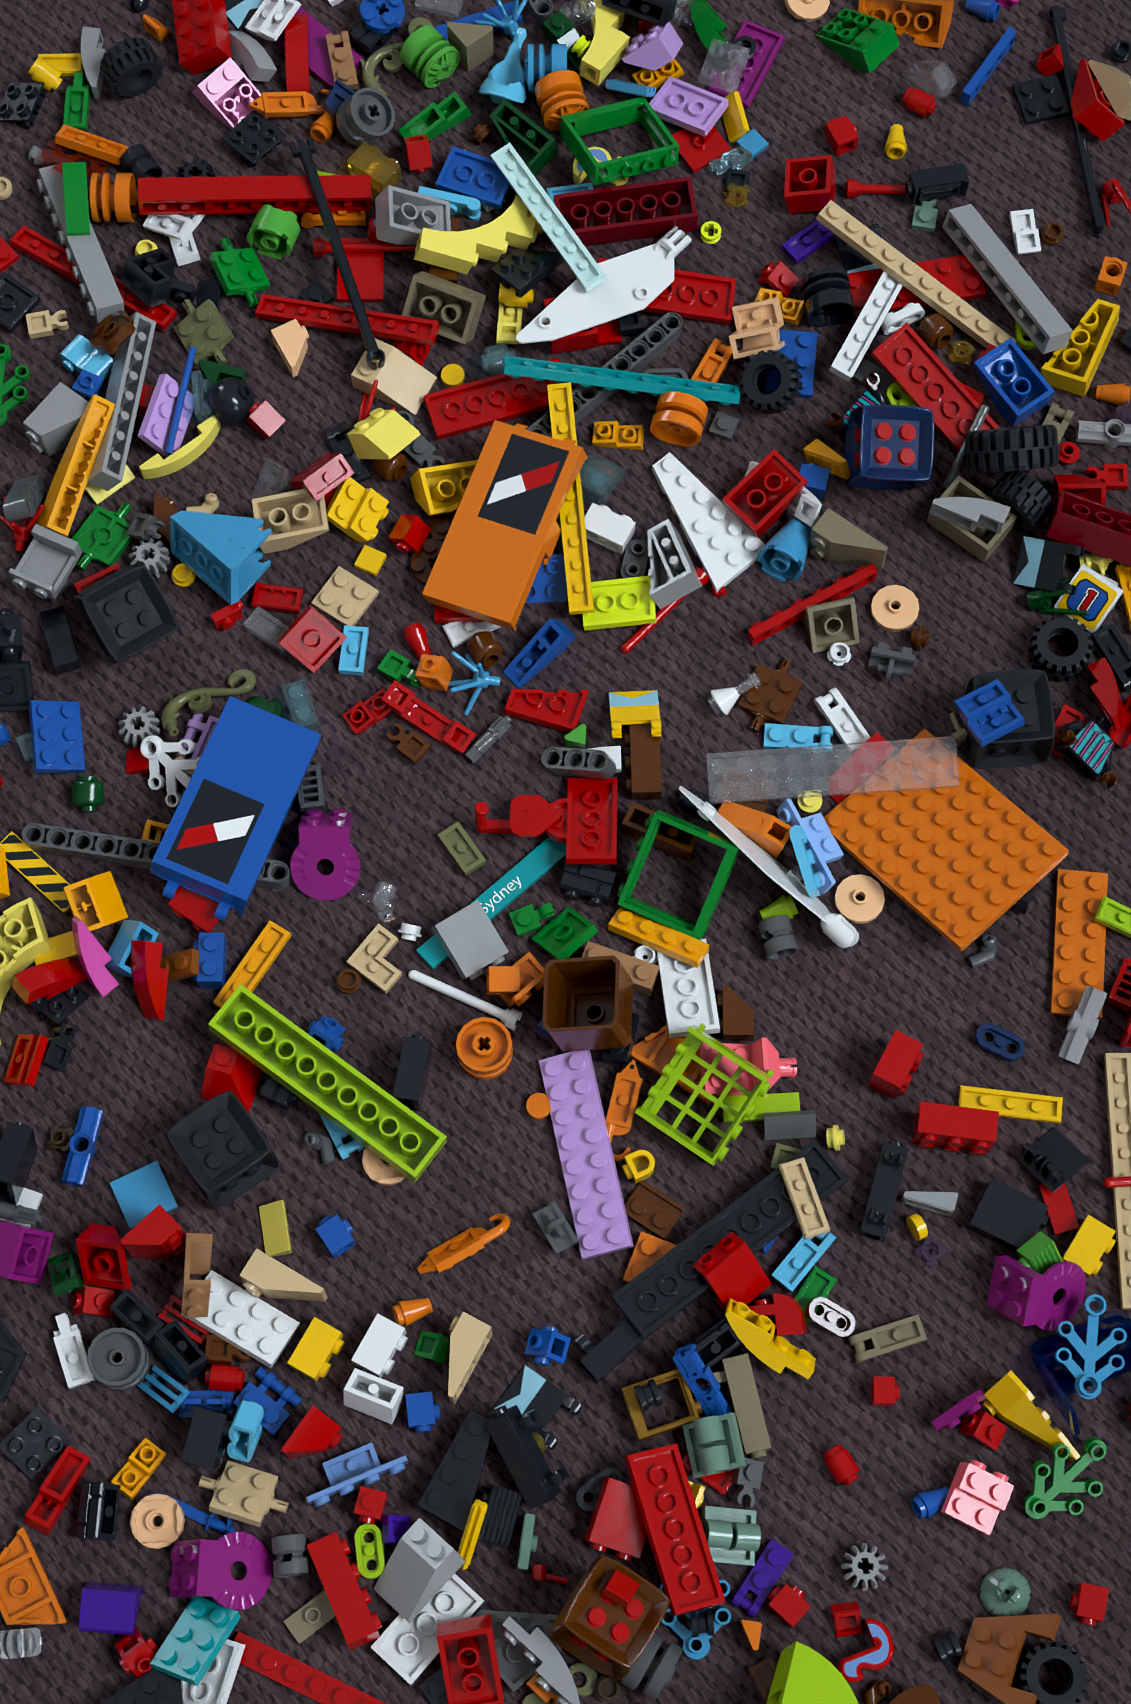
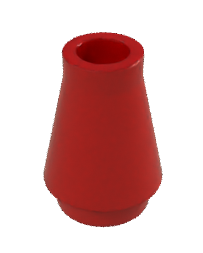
(416, 638)

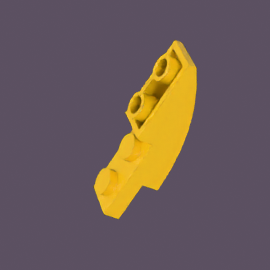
(758, 1336)

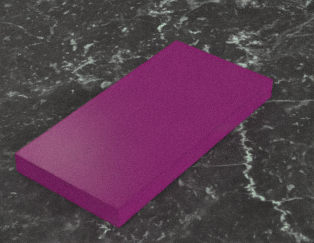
(767, 47)
(318, 51)

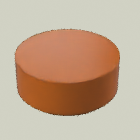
(538, 1106)

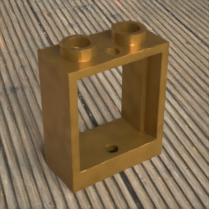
(635, 1413)

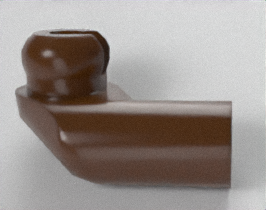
(877, 1692)

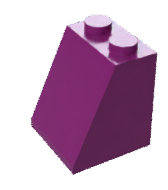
(23, 1252)

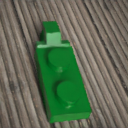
(77, 103)

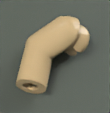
(209, 506)

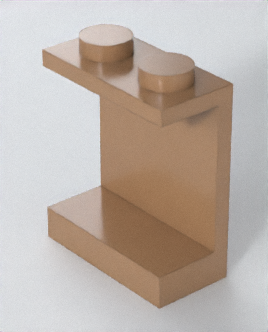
(196, 1261)

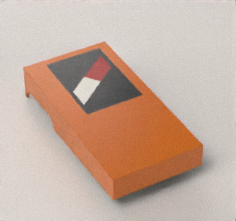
(504, 524)

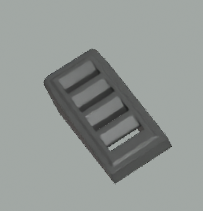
(317, 804)

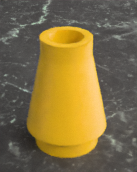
(896, 144)

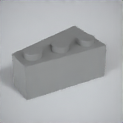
(670, 565)

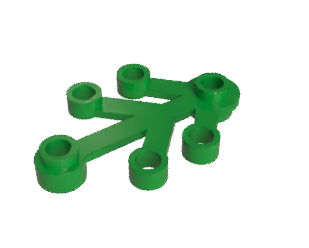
(10, 384)
(1062, 1480)

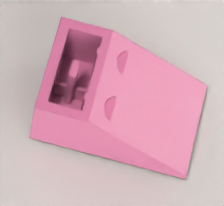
(227, 94)

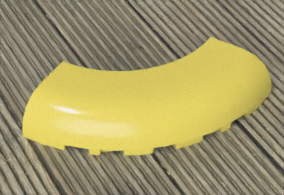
(21, 941)

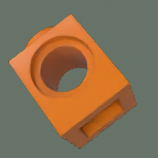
(1107, 283)
(434, 672)
(504, 980)

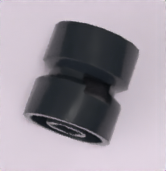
(139, 162)

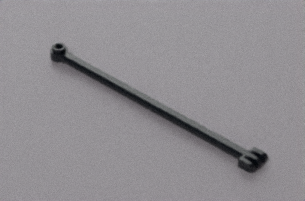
(304, 153)
(1097, 217)

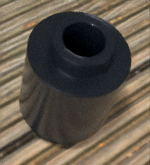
(688, 807)

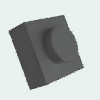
(723, 426)

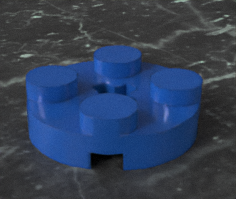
(382, 23)

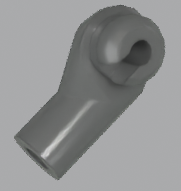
(986, 953)
(321, 1143)

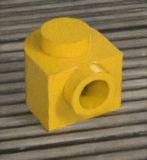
(638, 1165)

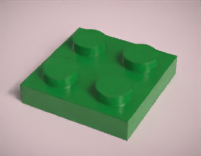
(564, 934)

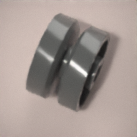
(365, 116)
(127, 1372)
(654, 1667)

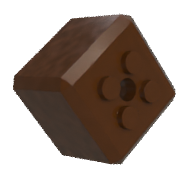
(575, 989)

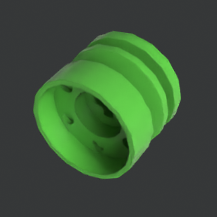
(429, 56)

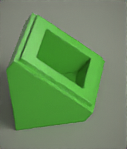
(576, 738)

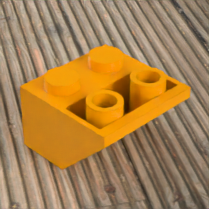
(96, 901)

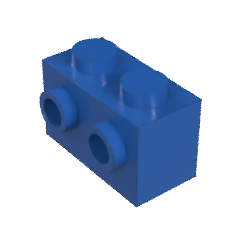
(212, 960)

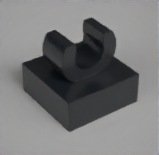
(631, 324)

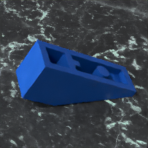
(540, 651)

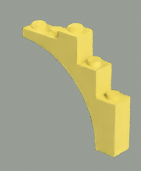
(607, 44)
(461, 249)

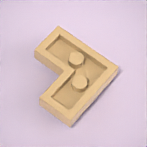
(370, 961)

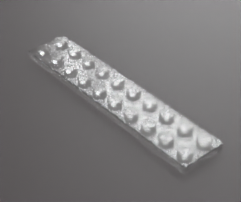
(832, 770)

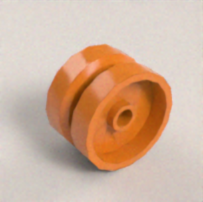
(679, 419)
(480, 1034)

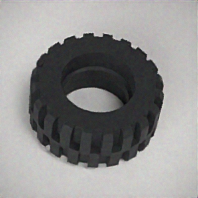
(1011, 449)

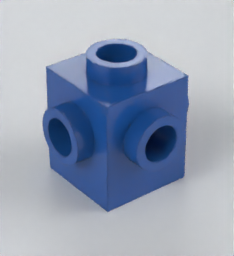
(327, 1032)
(547, 1346)

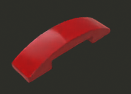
(297, 54)
(426, 719)

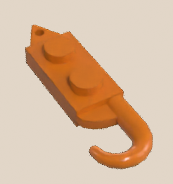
(287, 104)
(623, 1105)
(462, 1246)

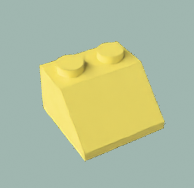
(381, 435)

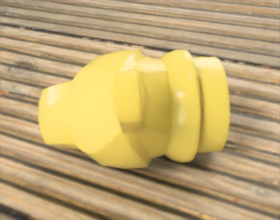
(1095, 562)

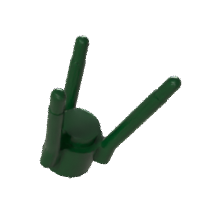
(1041, 599)

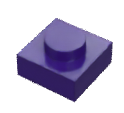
(394, 1528)

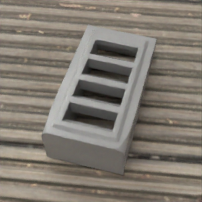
(936, 1202)

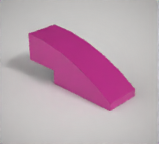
(92, 958)

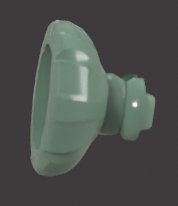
(994, 1595)

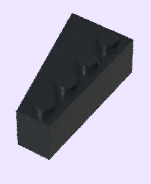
(459, 1474)

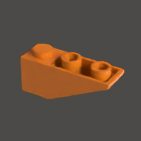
(760, 827)

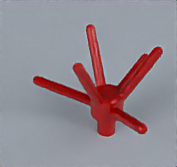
(22, 532)

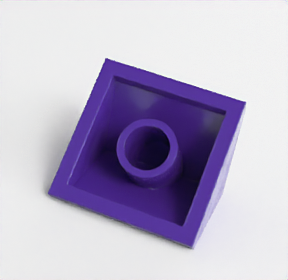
(109, 1608)

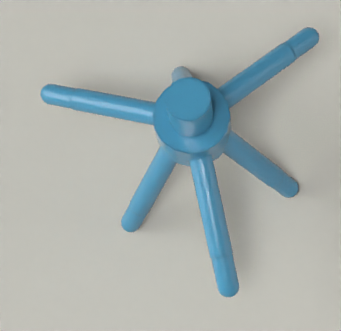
(508, 23)
(480, 680)

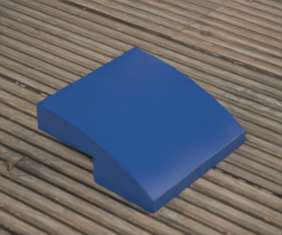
(989, 712)

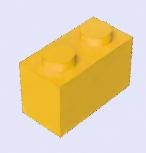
(1089, 1244)
(316, 1349)

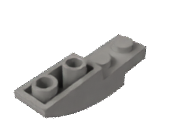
(553, 1671)

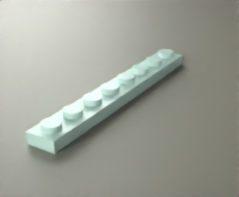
(548, 217)

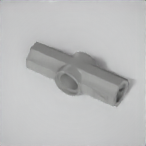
(1099, 433)
(1082, 1024)

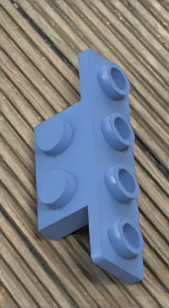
(353, 1469)

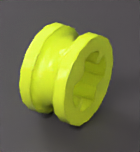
(581, 46)
(716, 229)

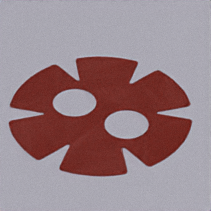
(52, 156)

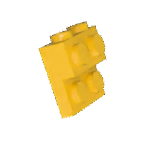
(357, 510)

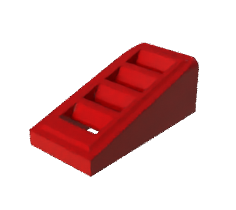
(1117, 1000)

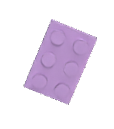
(688, 106)
(160, 414)

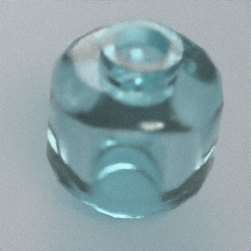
(493, 358)

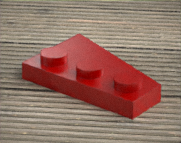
(551, 709)

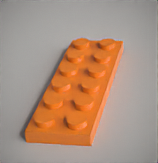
(1077, 939)

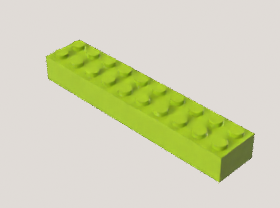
(327, 1083)

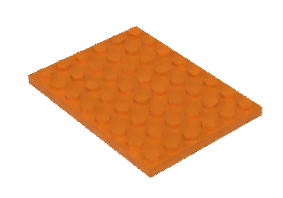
(948, 851)

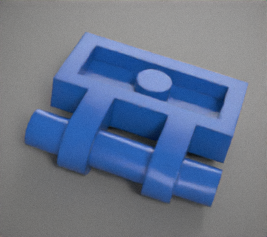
(274, 1412)

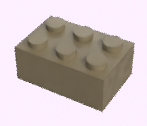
(446, 302)
(980, 542)

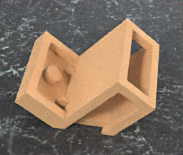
(758, 326)

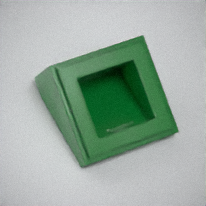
(432, 1346)

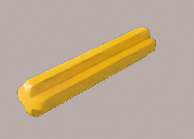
(472, 1531)

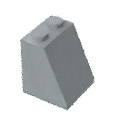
(54, 420)

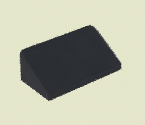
(211, 290)

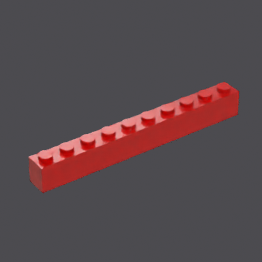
(250, 193)

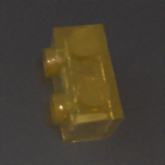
(371, 161)

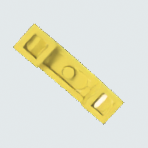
(508, 324)
(157, 467)

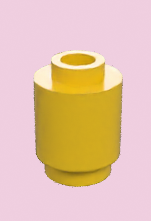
(44, 72)
(509, 297)

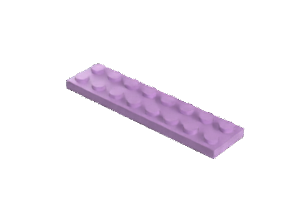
(586, 1154)

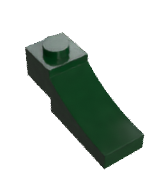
(562, 31)

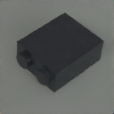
(413, 1072)
(17, 1157)
(1008, 1216)

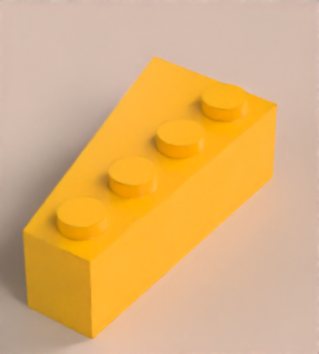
(1076, 365)

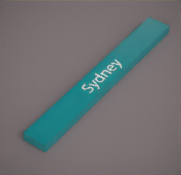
(505, 891)

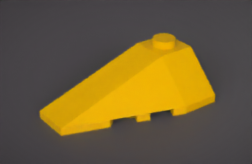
(441, 487)
(1014, 1405)

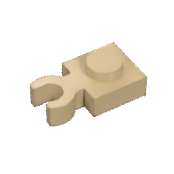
(42, 324)

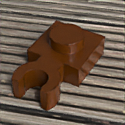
(410, 746)
(222, 1352)

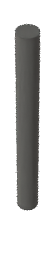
(961, 456)

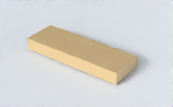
(804, 1198)

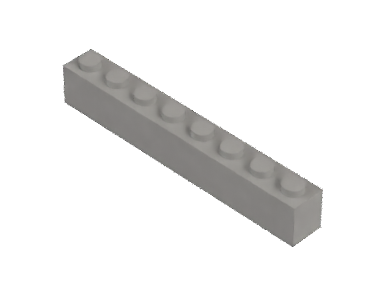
(82, 251)
(1007, 279)
(125, 392)

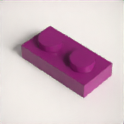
(951, 1417)

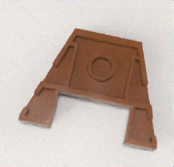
(995, 1650)

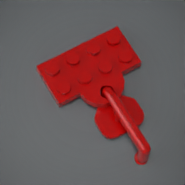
(581, 821)

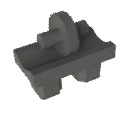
(891, 661)
(555, 1228)

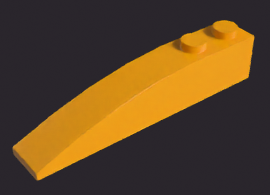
(76, 467)

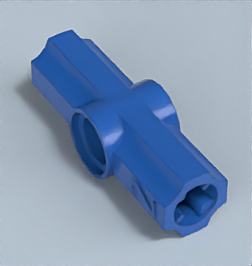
(79, 1162)

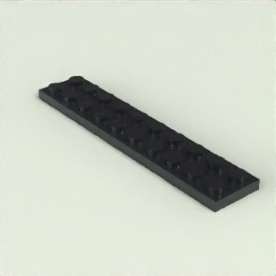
(754, 1217)

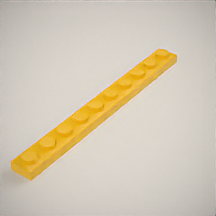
(572, 510)

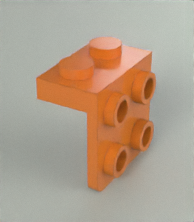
(533, 978)

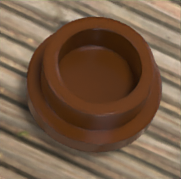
(481, 132)
(1052, 233)
(920, 637)
(348, 981)

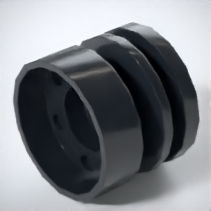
(827, 294)

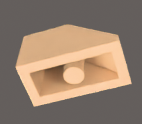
(291, 343)

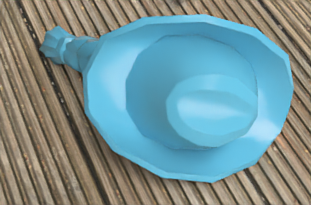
(507, 76)

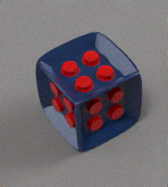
(889, 446)

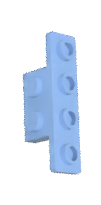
(820, 841)

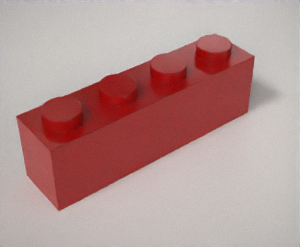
(343, 1590)

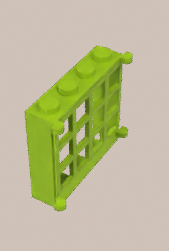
(673, 1072)

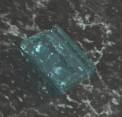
(200, 388)

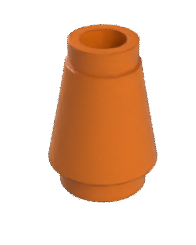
(323, 127)
(1114, 393)
(411, 1310)

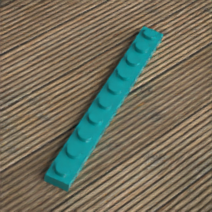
(617, 379)

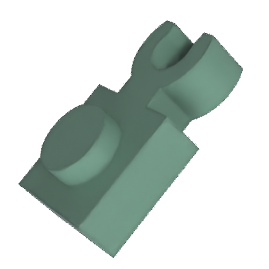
(925, 216)

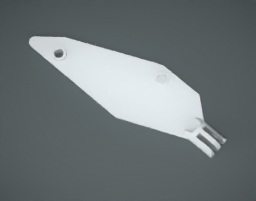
(630, 287)
(833, 925)

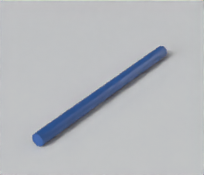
(180, 400)

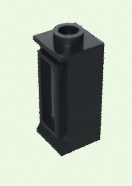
(937, 182)

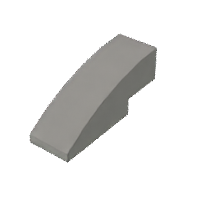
(251, 56)
(91, 57)
(969, 512)

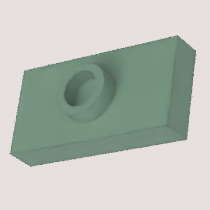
(528, 1542)

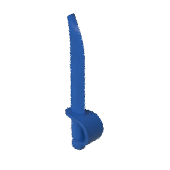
(204, 1518)

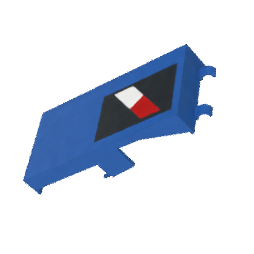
(234, 806)

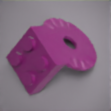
(325, 837)
(1028, 1295)
(205, 1566)

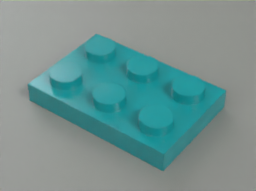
(195, 1640)

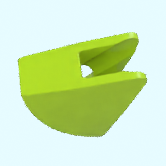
(808, 1679)

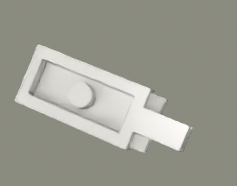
(72, 1353)

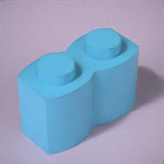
(83, 356)
(245, 1431)

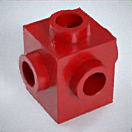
(136, 1653)

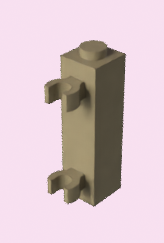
(745, 1404)

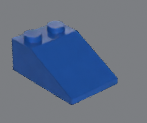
(1013, 382)

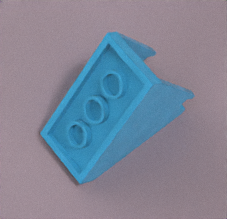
(220, 550)

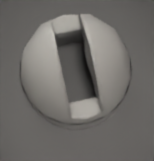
(36, 154)

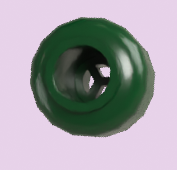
(88, 793)

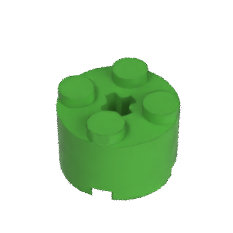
(269, 228)

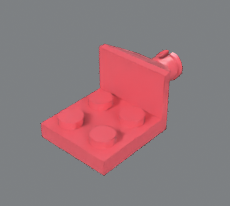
(759, 1053)

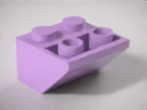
(654, 48)

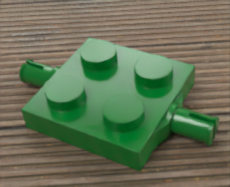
(239, 271)
(103, 536)

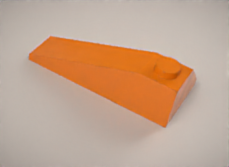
(922, 19)

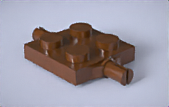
(773, 698)

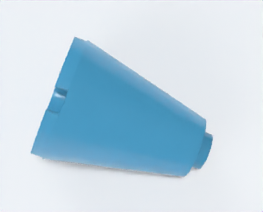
(786, 551)

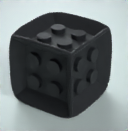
(126, 612)
(1032, 741)
(222, 1149)

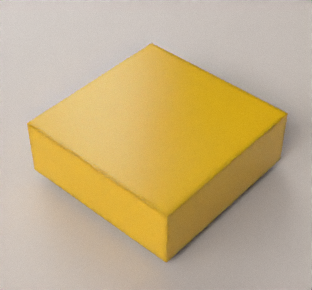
(370, 560)

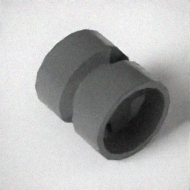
(777, 935)
(289, 1545)

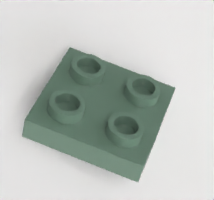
(714, 1445)
(731, 1535)

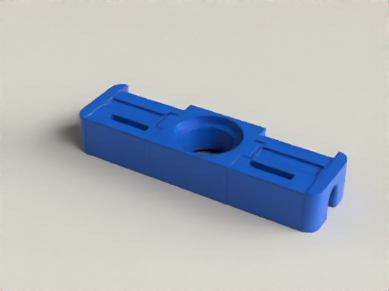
(693, 1368)

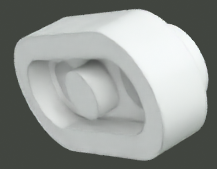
(909, 314)

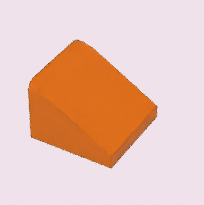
(155, 27)
(752, 1632)

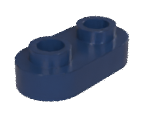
(1000, 1040)

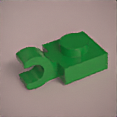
(397, 667)
(528, 920)

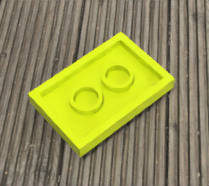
(620, 604)

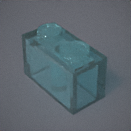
(301, 705)

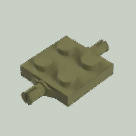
(205, 331)

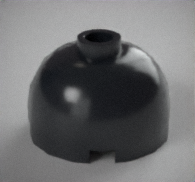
(230, 400)

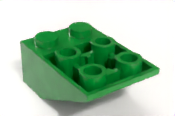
(860, 38)

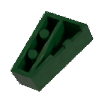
(526, 137)

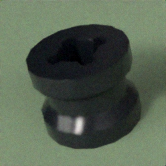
(648, 1395)
(702, 1622)
(946, 1646)

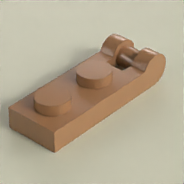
(342, 59)

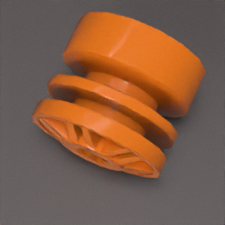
(559, 95)
(112, 197)

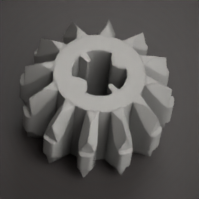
(150, 550)
(132, 720)
(858, 1573)
(20, 1643)

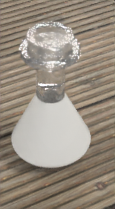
(724, 699)

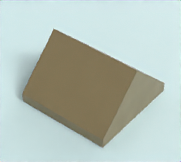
(472, 42)
(832, 624)

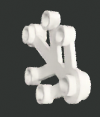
(173, 768)

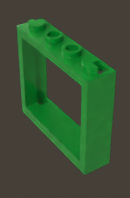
(614, 116)
(635, 868)

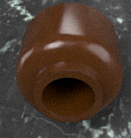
(935, 331)
(391, 469)
(485, 649)

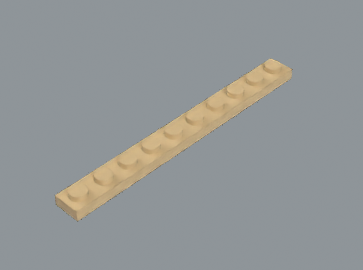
(911, 276)
(1119, 1121)

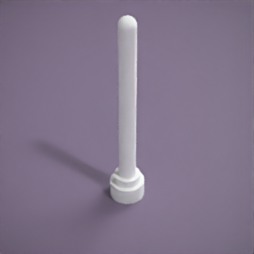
(507, 1016)

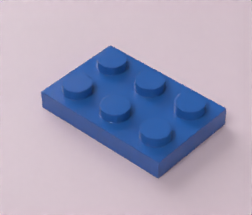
(473, 177)
(801, 349)
(56, 737)

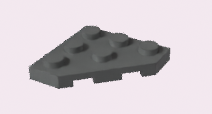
(513, 1665)

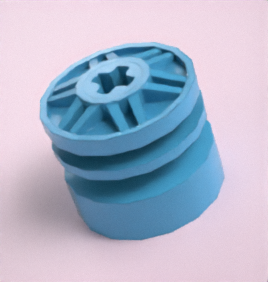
(543, 64)

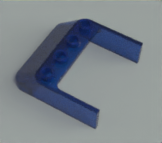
(1057, 1378)

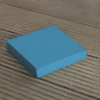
(142, 1192)

